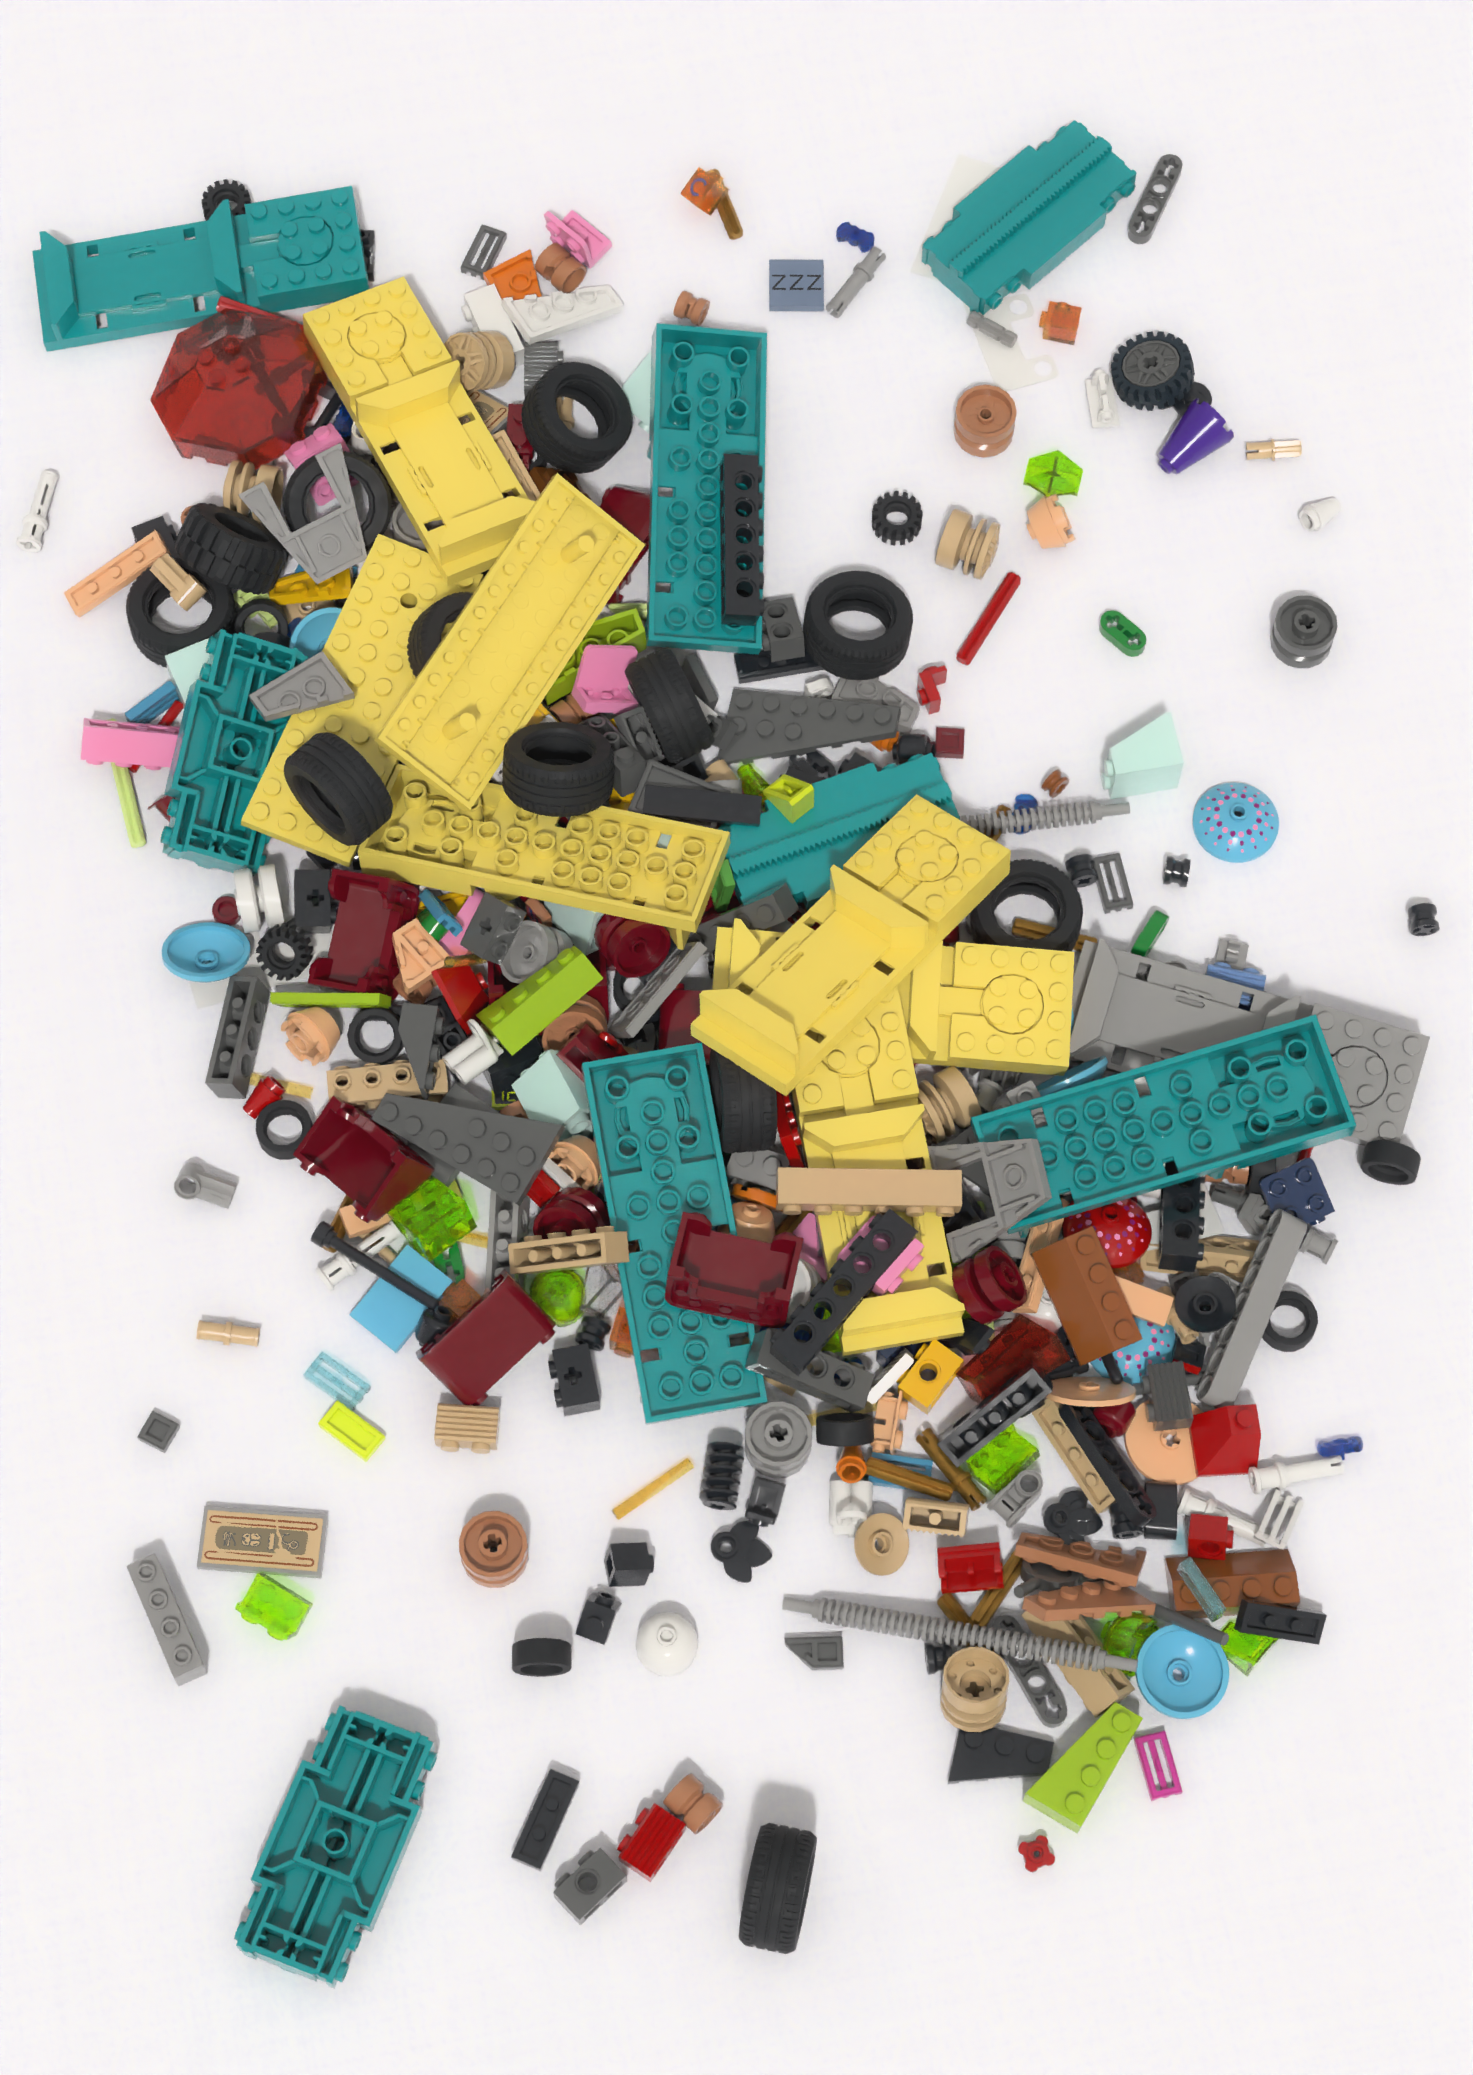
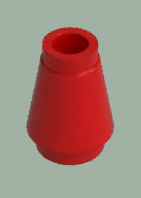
(266, 1092)

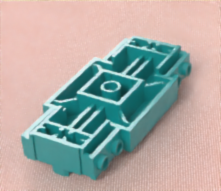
(1028, 217)
(224, 754)
(843, 819)
(336, 1846)

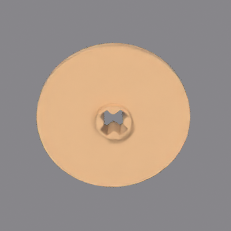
(1091, 1392)
(1153, 1457)

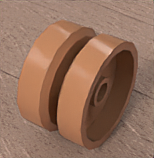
(984, 421)
(582, 1012)
(490, 1531)

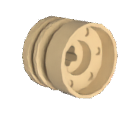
(484, 359)
(243, 477)
(968, 544)
(947, 1103)
(974, 1689)

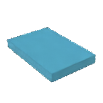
(392, 1313)

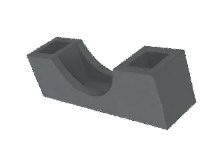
(757, 914)

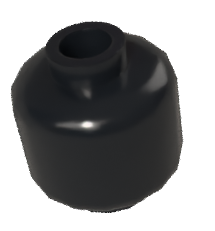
(912, 745)
(433, 1323)

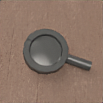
(1044, 1578)

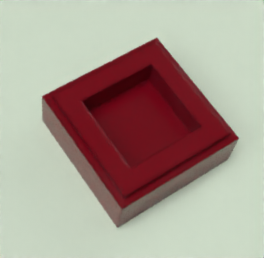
(949, 742)

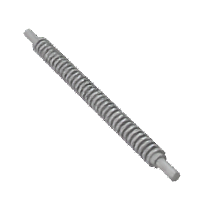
(1094, 811)
(939, 1630)

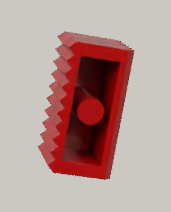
(651, 1842)

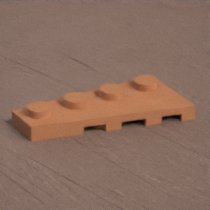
(1082, 1558)
(1087, 1599)

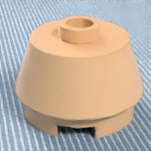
(1049, 523)
(311, 1034)
(578, 1159)
(752, 1222)

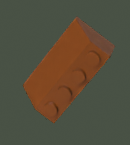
(1086, 1296)
(1244, 1575)

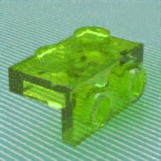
(1002, 1459)
(274, 1607)

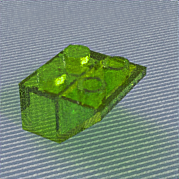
(432, 1218)

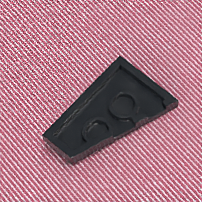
(998, 1755)

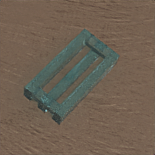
(357, 1397)
(1201, 1589)

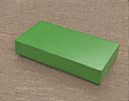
(723, 888)

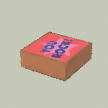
(537, 912)

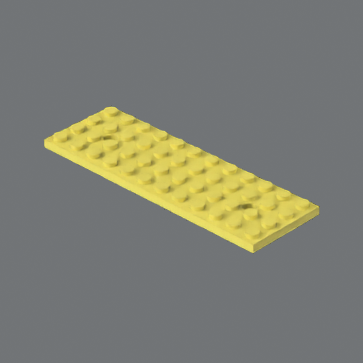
(510, 642)
(372, 658)

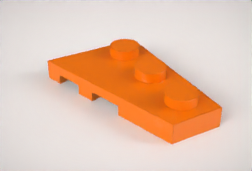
(514, 277)

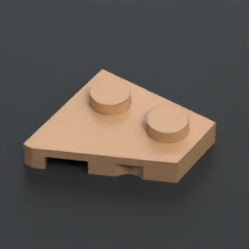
(417, 955)

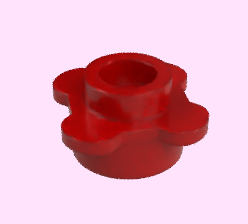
(1028, 1849)

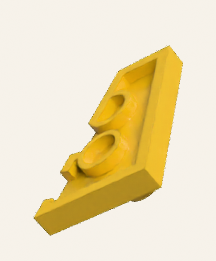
(303, 589)

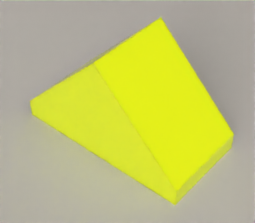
(790, 796)

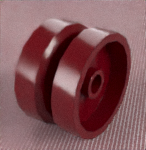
(632, 945)
(571, 1210)
(989, 1285)

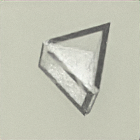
(602, 1291)

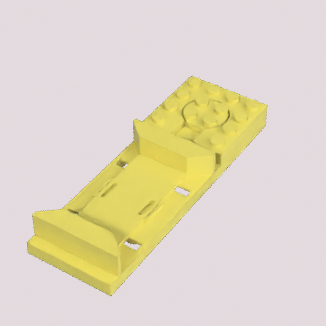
(410, 392)
(593, 864)
(883, 906)
(960, 1002)
(866, 1114)

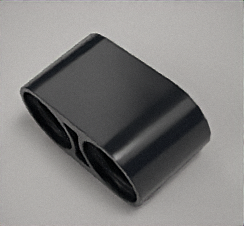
(1165, 1501)

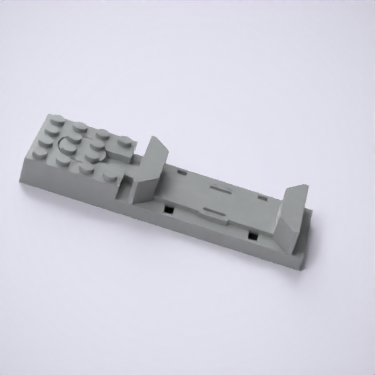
(1192, 1011)

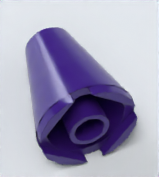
(1194, 438)

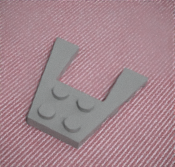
(327, 543)
(1015, 1185)

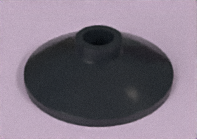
(1201, 1292)

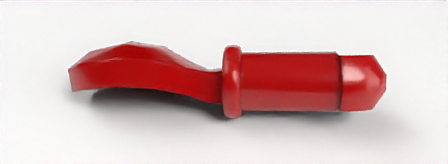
(613, 1044)

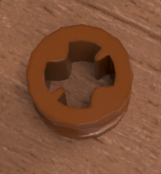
(1055, 783)

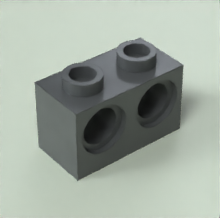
(782, 630)

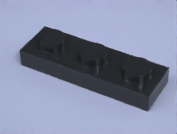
(1280, 1621)
(545, 1820)

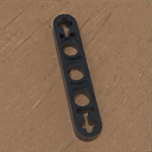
(1133, 1501)

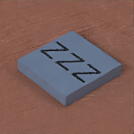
(796, 285)

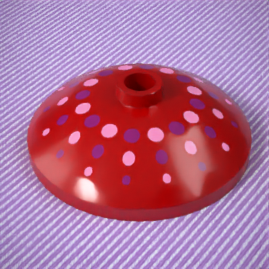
(1122, 1238)

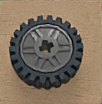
(1152, 370)

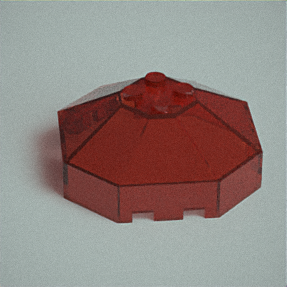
(238, 388)

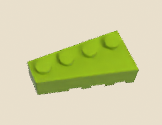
(616, 629)
(539, 999)
(1080, 1775)

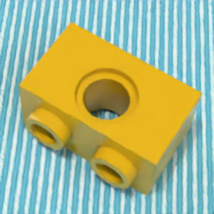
(926, 1393)

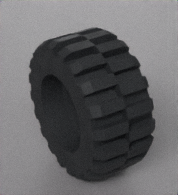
(230, 548)

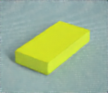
(351, 1431)

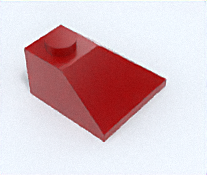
(463, 993)
(1225, 1440)

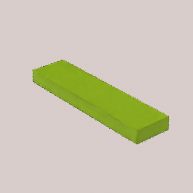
(330, 1000)

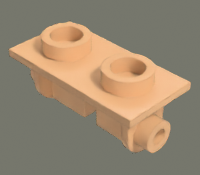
(891, 1411)

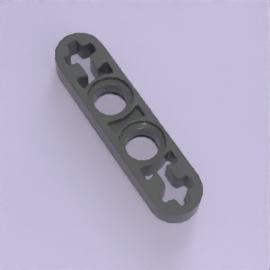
(1155, 199)
(1034, 1669)

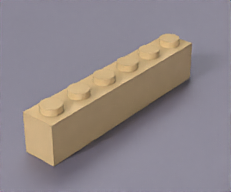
(868, 1190)

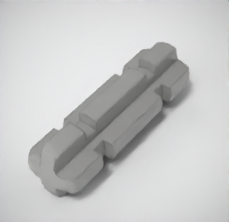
(992, 329)

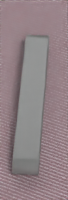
(1253, 1309)

